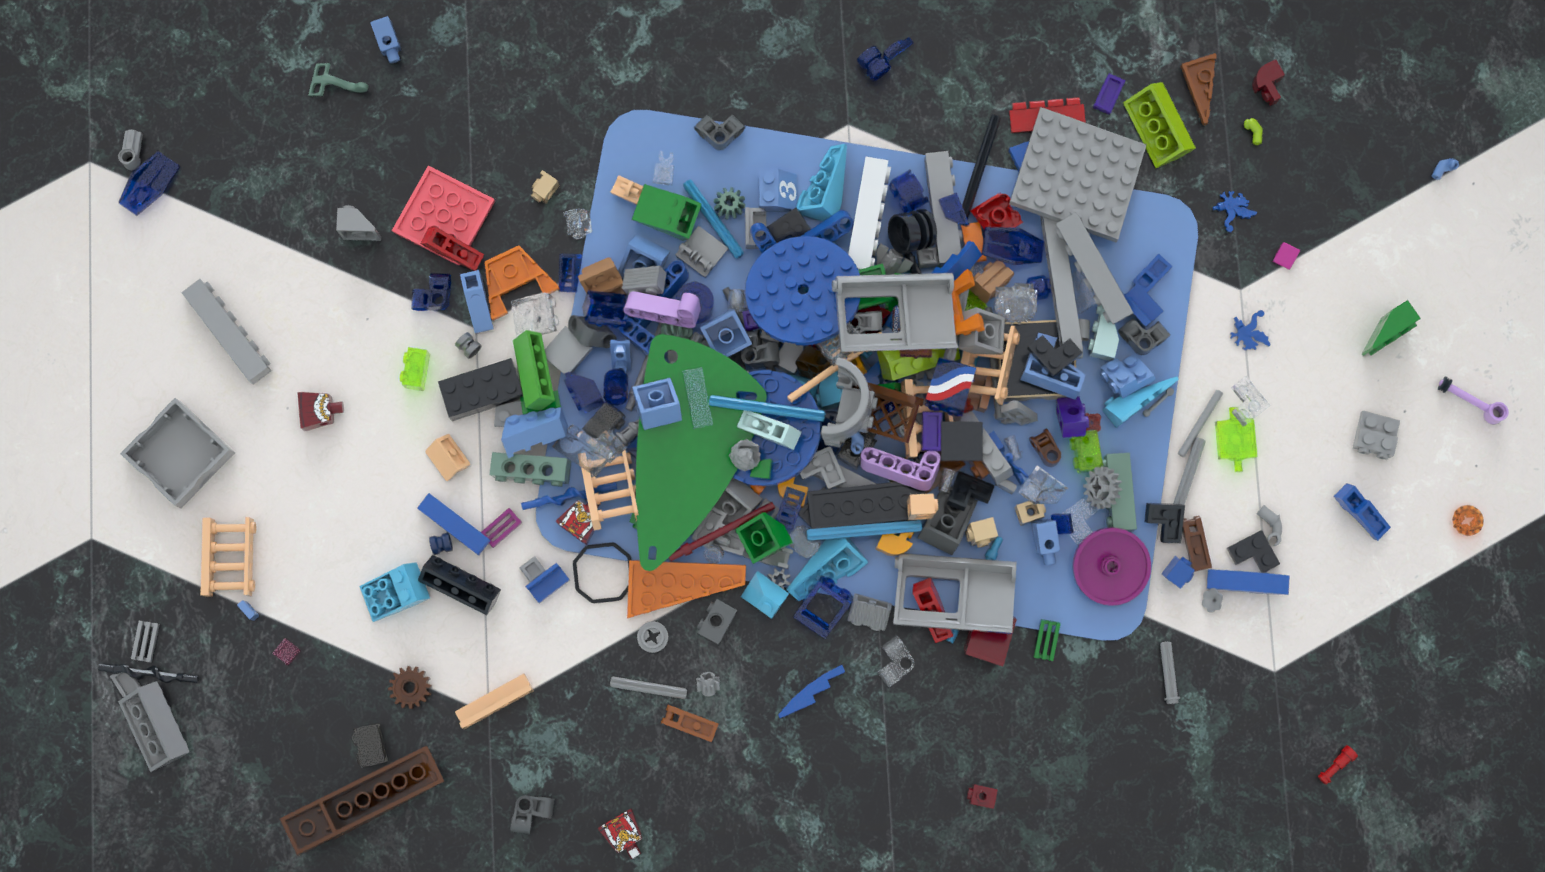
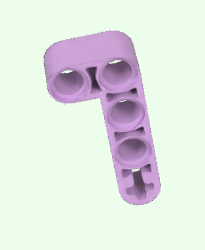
(664, 310)
(899, 465)

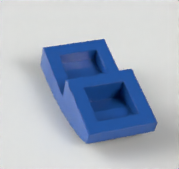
(1152, 273)

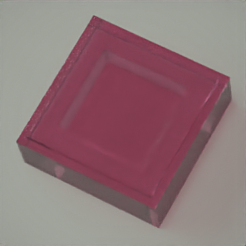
(286, 651)

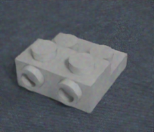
(1376, 435)

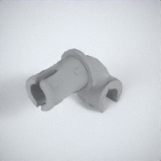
(1274, 522)

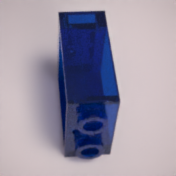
(813, 621)

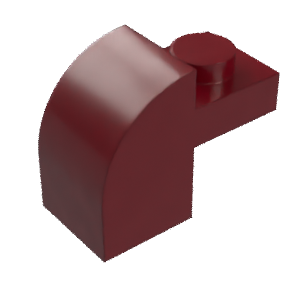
(1265, 80)

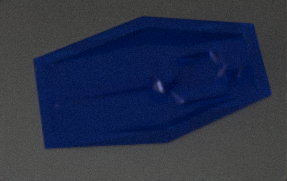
(148, 183)
(1012, 245)

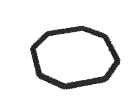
(576, 574)

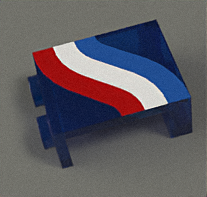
(950, 387)

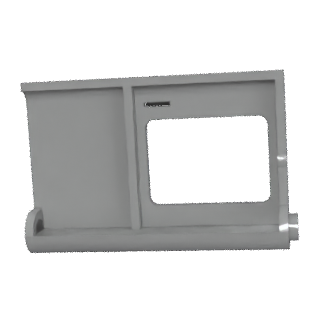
(923, 307)
(984, 592)

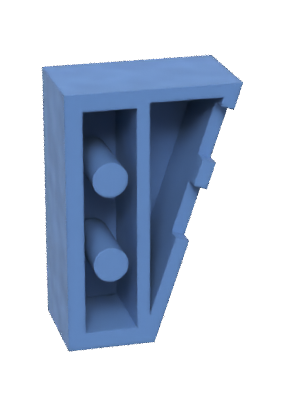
(1066, 382)
(533, 428)

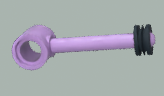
(1445, 385)

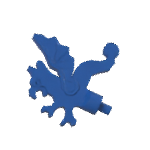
(1231, 206)
(1245, 334)
(1016, 470)

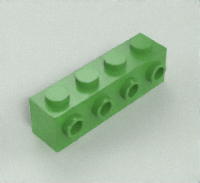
(533, 370)

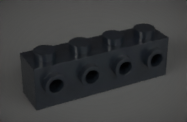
(459, 584)

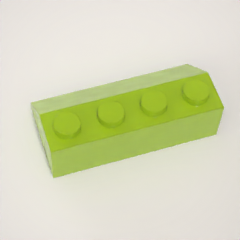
(1159, 124)
(897, 367)

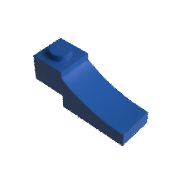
(1362, 511)

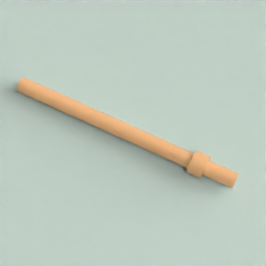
(819, 378)

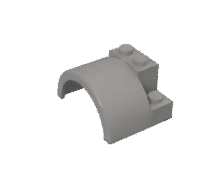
(854, 406)

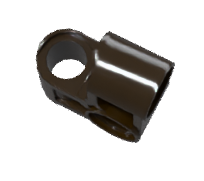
(811, 363)

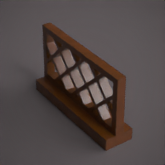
(896, 397)

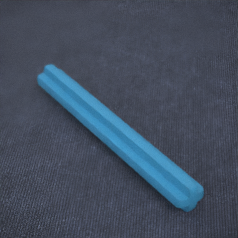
(713, 219)

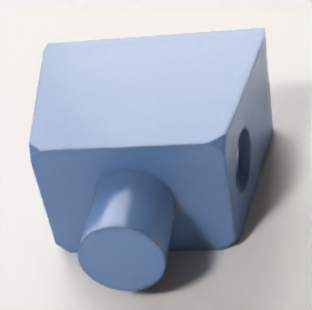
(385, 32)
(1044, 531)

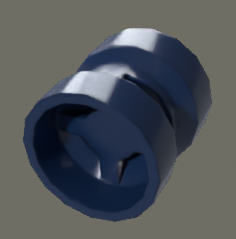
(440, 544)

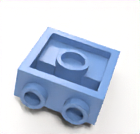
(1126, 375)

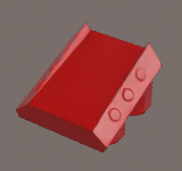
(997, 212)

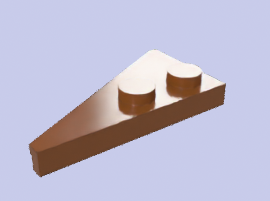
(1199, 78)

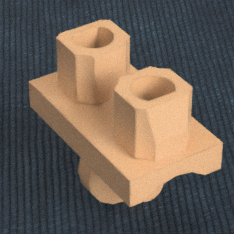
(627, 189)

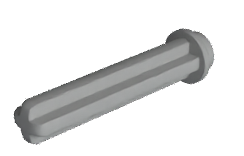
(1169, 673)

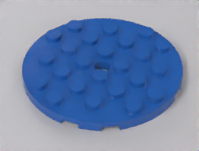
(775, 283)
(785, 461)

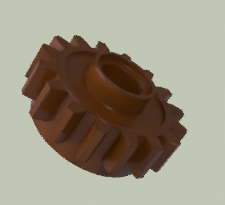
(399, 687)

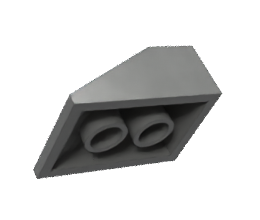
(947, 525)

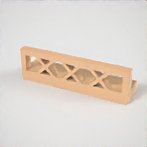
(494, 701)

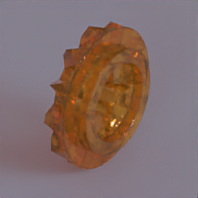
(1476, 523)

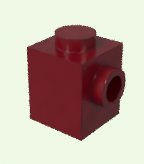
(982, 796)

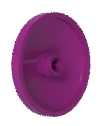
(1111, 566)

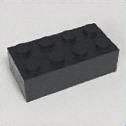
(481, 389)

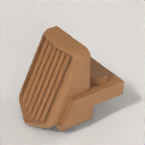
(602, 277)

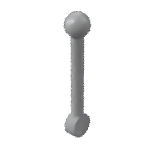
(1169, 392)

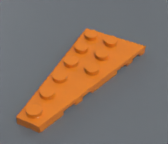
(678, 583)

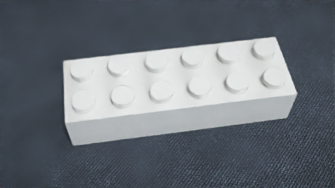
(868, 212)

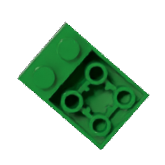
(666, 212)
(1391, 327)

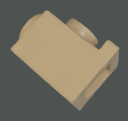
(544, 187)
(1024, 518)

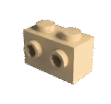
(981, 532)

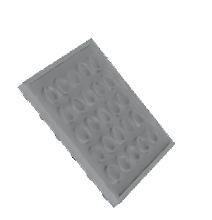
(1078, 171)

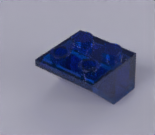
(586, 392)

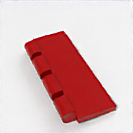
(1024, 119)

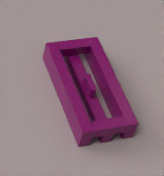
(513, 517)

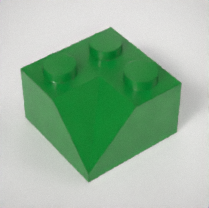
(763, 537)

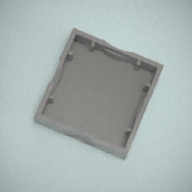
(177, 453)

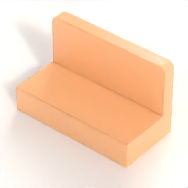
(447, 457)

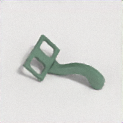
(327, 79)

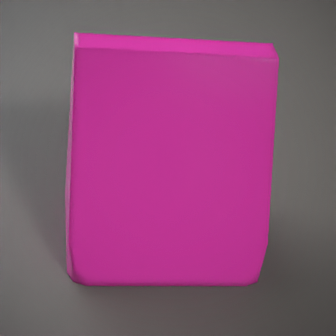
(1286, 255)

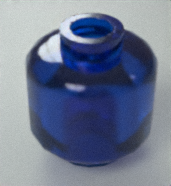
(1042, 285)

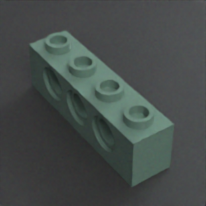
(501, 463)

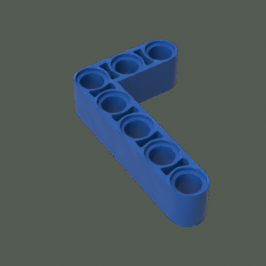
(832, 222)
(639, 325)

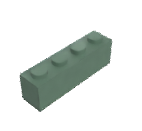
(1123, 513)

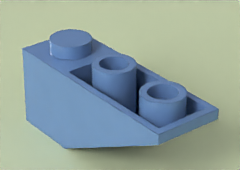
(477, 301)

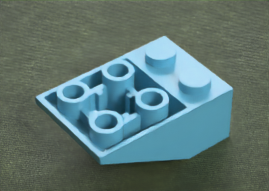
(394, 591)

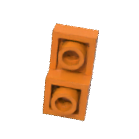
(974, 234)

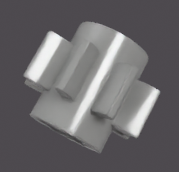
(784, 577)
(708, 684)

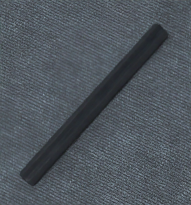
(980, 164)

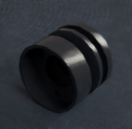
(912, 231)

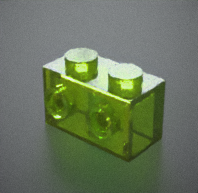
(415, 368)
(1086, 452)

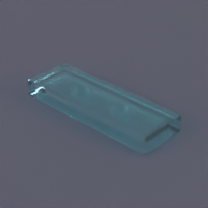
(697, 398)

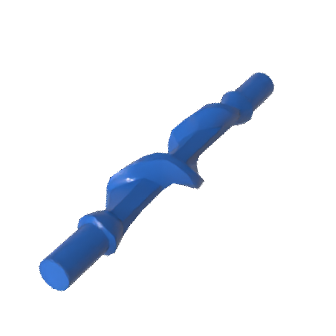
(569, 493)

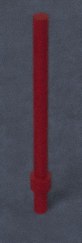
(687, 549)

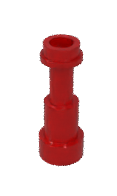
(1340, 762)

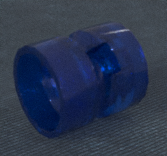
(875, 65)
(615, 387)

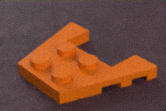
(509, 272)
(973, 323)

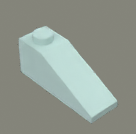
(769, 429)

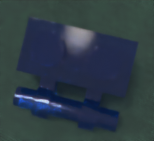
(604, 309)

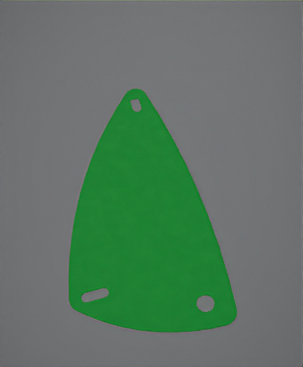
(681, 467)

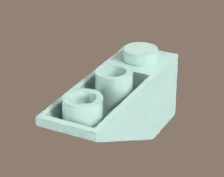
(1105, 338)

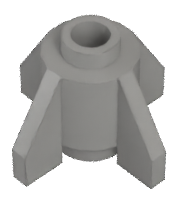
(892, 260)

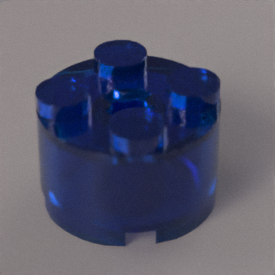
(908, 191)
(705, 298)

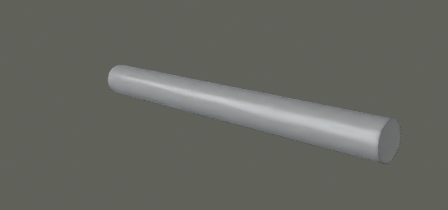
(1200, 423)

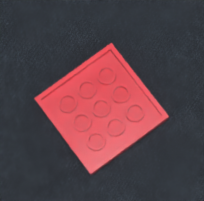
(446, 205)

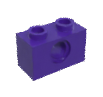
(1071, 417)

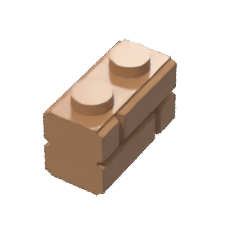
(994, 275)

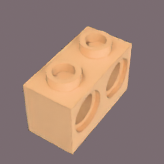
(921, 506)

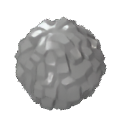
(745, 455)

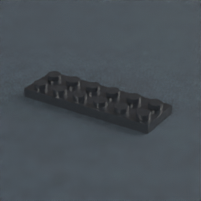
(859, 505)

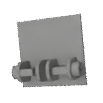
(701, 251)

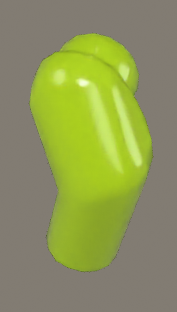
(1256, 129)

